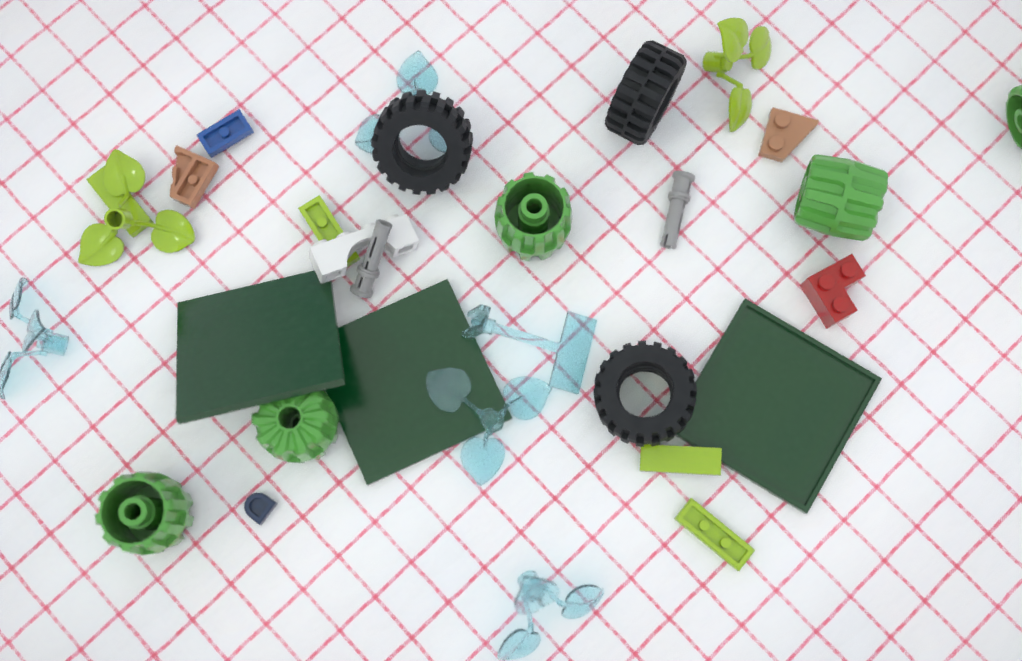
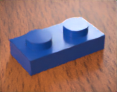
(225, 133)

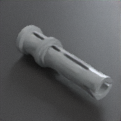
(678, 199)
(368, 270)

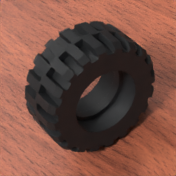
(645, 92)
(414, 172)
(645, 359)

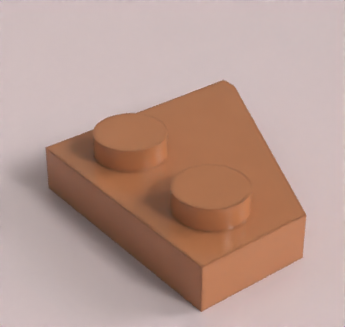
(784, 133)
(190, 177)

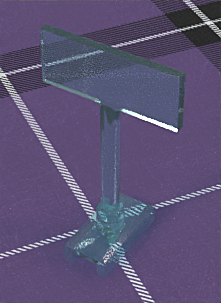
(570, 351)

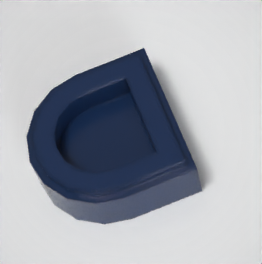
(259, 507)

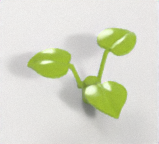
(734, 37)
(99, 241)

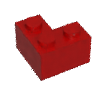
(828, 292)

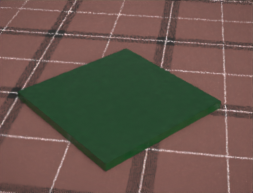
(256, 346)
(385, 389)
(777, 405)

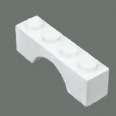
(331, 256)

